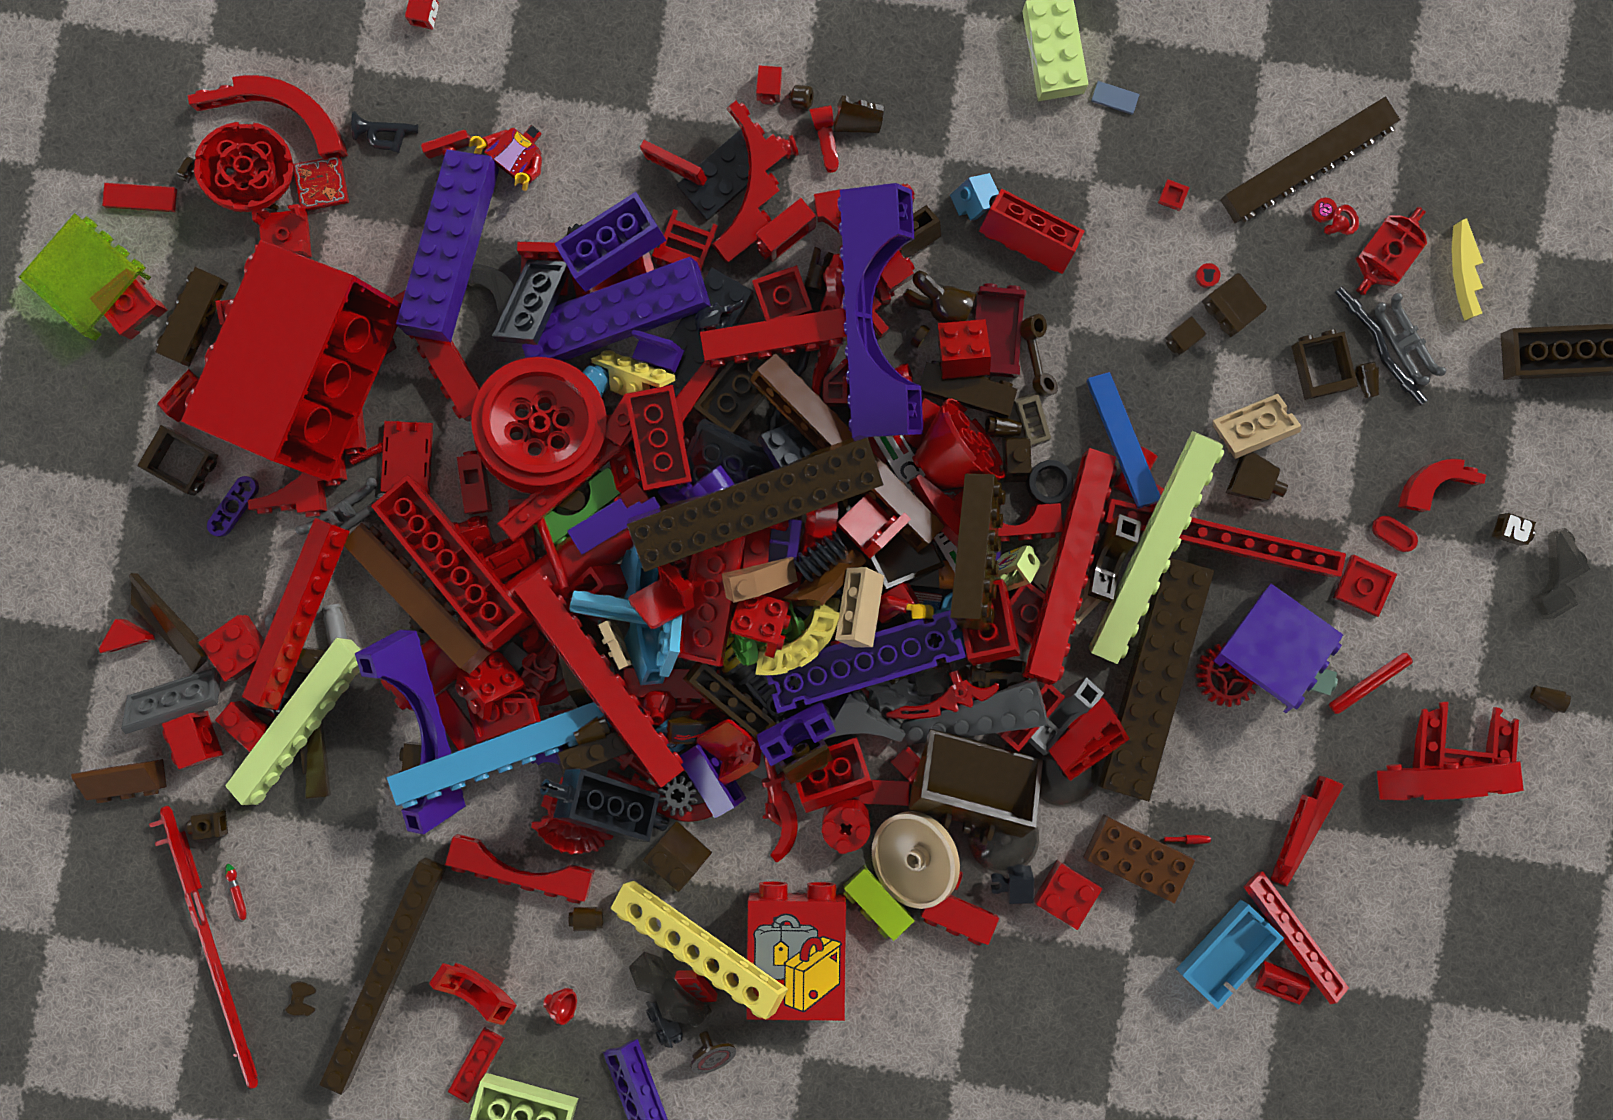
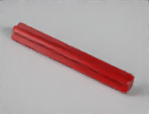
(1370, 683)

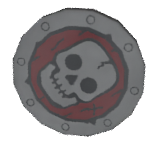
(710, 1057)

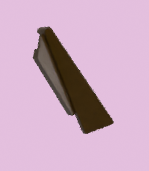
(166, 623)
(316, 765)

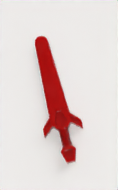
(692, 391)

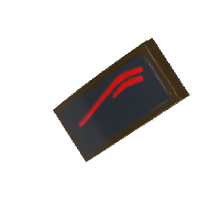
(686, 730)

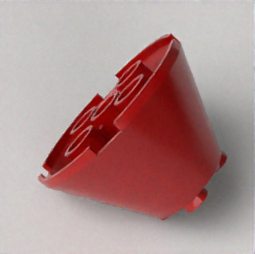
(956, 448)

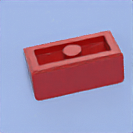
(174, 400)
(1283, 983)

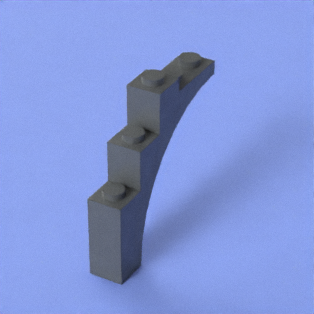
(850, 716)

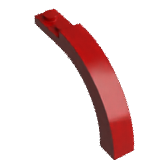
(268, 89)

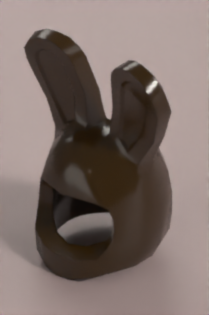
(944, 303)

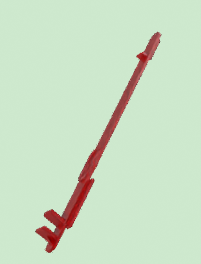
(191, 883)

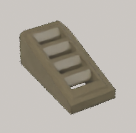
(1033, 397)

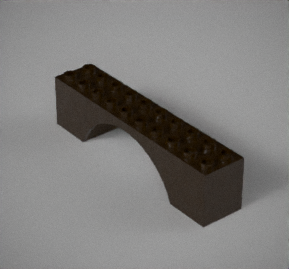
(755, 503)

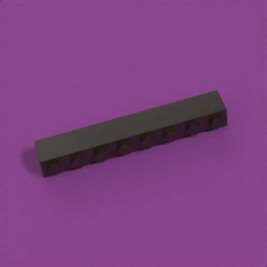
(1309, 160)

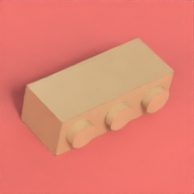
(859, 607)

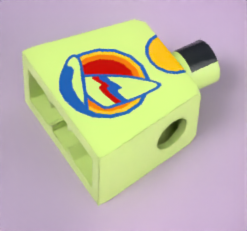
(1019, 566)

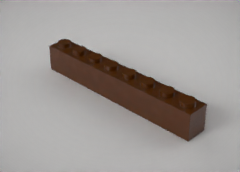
(416, 598)

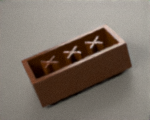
(1139, 858)

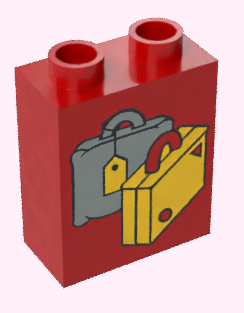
(801, 946)

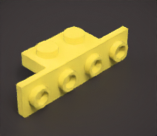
(630, 375)

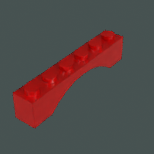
(473, 856)

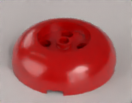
(231, 148)

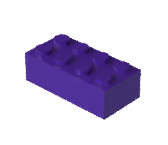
(610, 242)

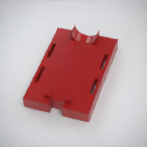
(406, 453)

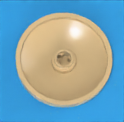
(915, 859)

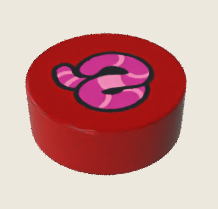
(1323, 209)

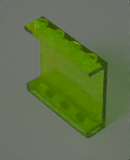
(82, 273)

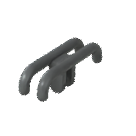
(1407, 341)
(342, 513)

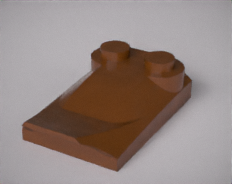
(823, 587)

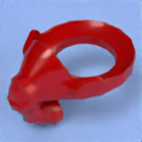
(1341, 223)

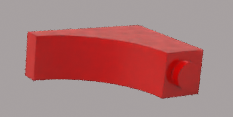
(600, 581)

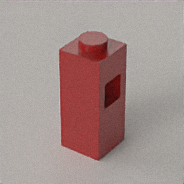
(474, 484)

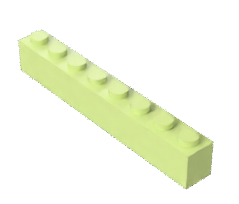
(295, 723)

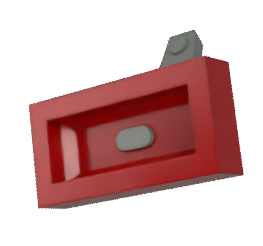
(625, 470)

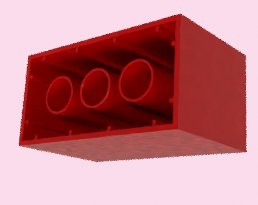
(293, 361)

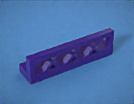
(639, 1080)

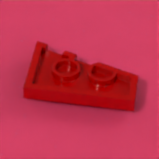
(506, 717)

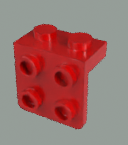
(663, 598)
(762, 621)
(488, 683)
(733, 747)

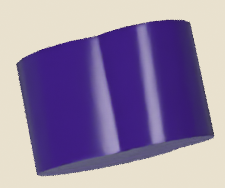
(712, 481)

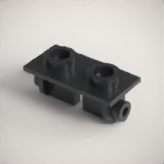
(667, 1031)

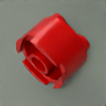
(850, 837)

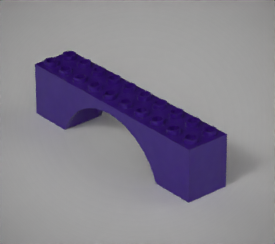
(873, 228)

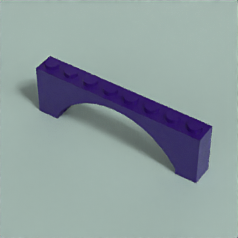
(402, 664)

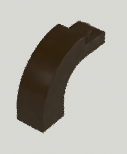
(1113, 547)

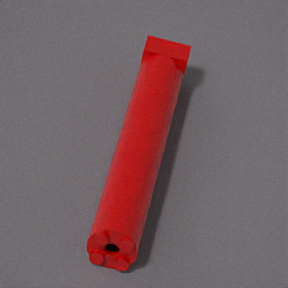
(440, 666)

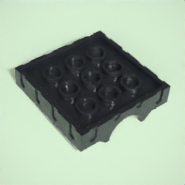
(718, 446)

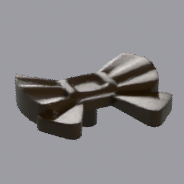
(300, 990)

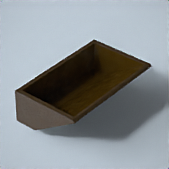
(897, 559)
(977, 786)

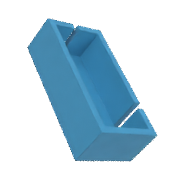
(1229, 953)

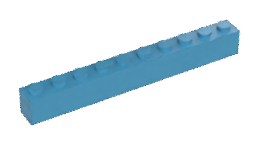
(490, 756)

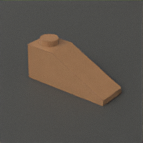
(759, 579)

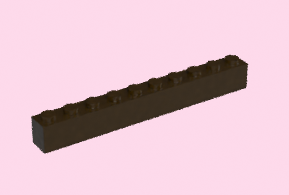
(383, 976)

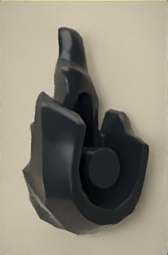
(715, 316)

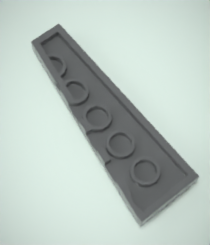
(1007, 710)

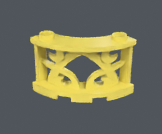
(818, 632)

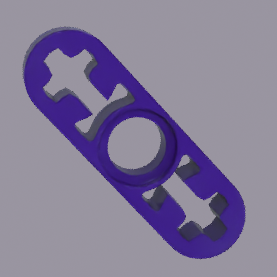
(223, 506)

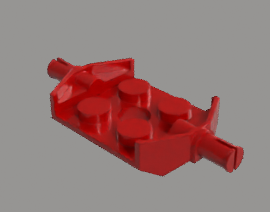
(1376, 260)

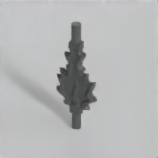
(897, 695)

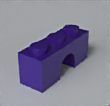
(808, 724)

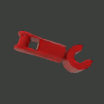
(823, 121)

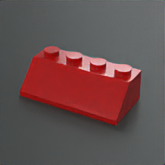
(1031, 231)

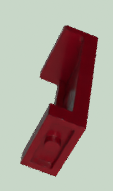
(1003, 318)

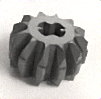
(673, 803)

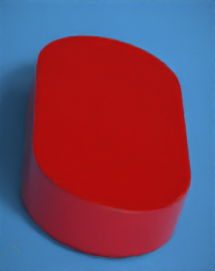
(1395, 533)

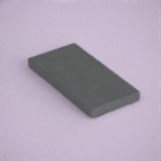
(171, 700)

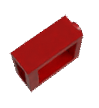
(785, 230)

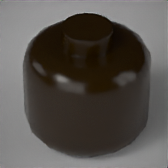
(801, 97)

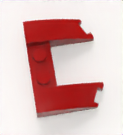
(1431, 740)

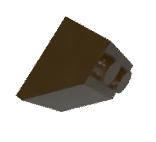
(805, 759)
(677, 856)

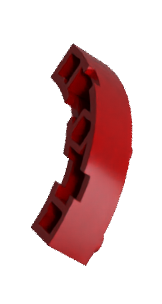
(1450, 781)

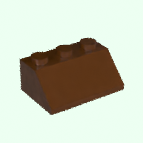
(121, 780)

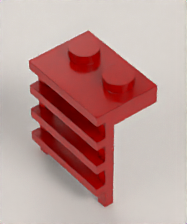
(666, 255)

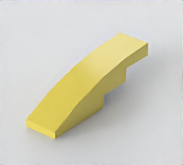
(1464, 260)

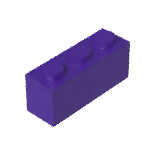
(704, 772)

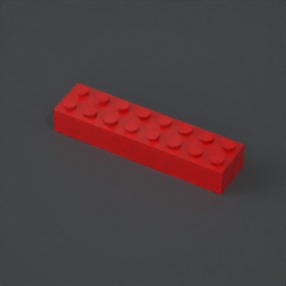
(451, 563)

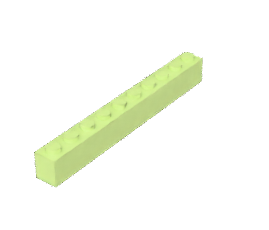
(1156, 546)

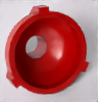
(658, 705)
(561, 1005)

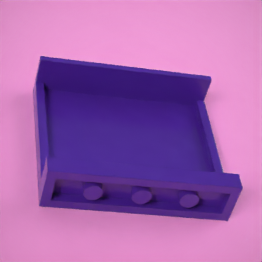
(1281, 647)

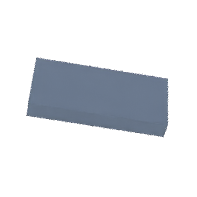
(1115, 97)

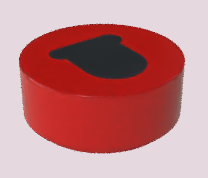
(1207, 275)

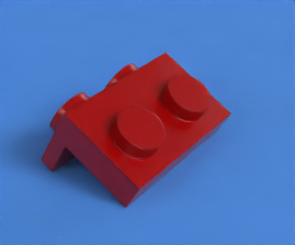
(476, 532)

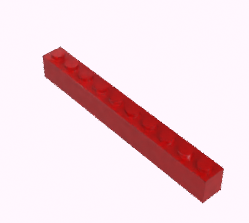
(1241, 542)
(1070, 567)
(598, 680)

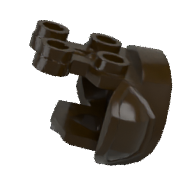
(1001, 672)

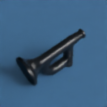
(361, 126)

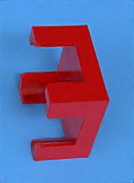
(285, 229)
(133, 308)

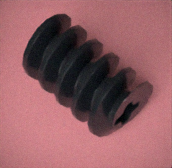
(821, 556)

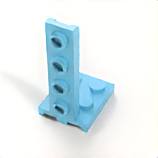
(620, 609)

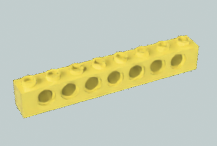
(691, 935)

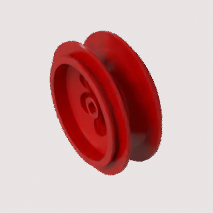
(525, 386)

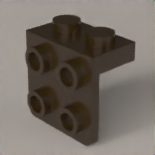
(1234, 304)

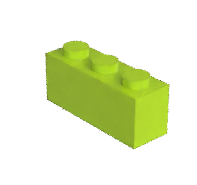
(877, 904)

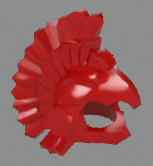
(566, 835)

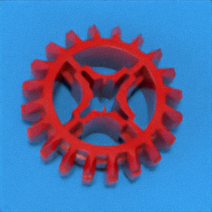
(1221, 695)

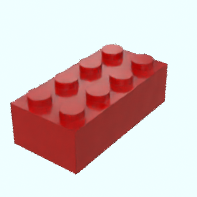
(658, 438)

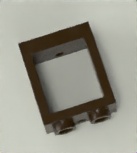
(1343, 358)
(157, 450)

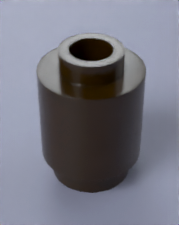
(586, 919)

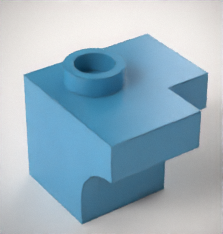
(974, 196)

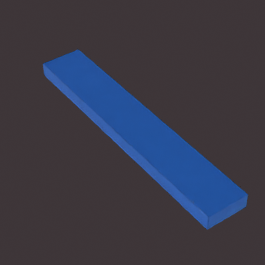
(1123, 440)

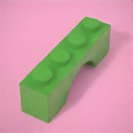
(602, 494)

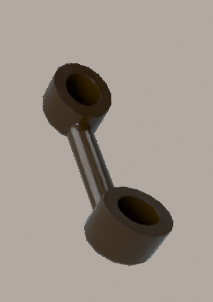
(1031, 329)

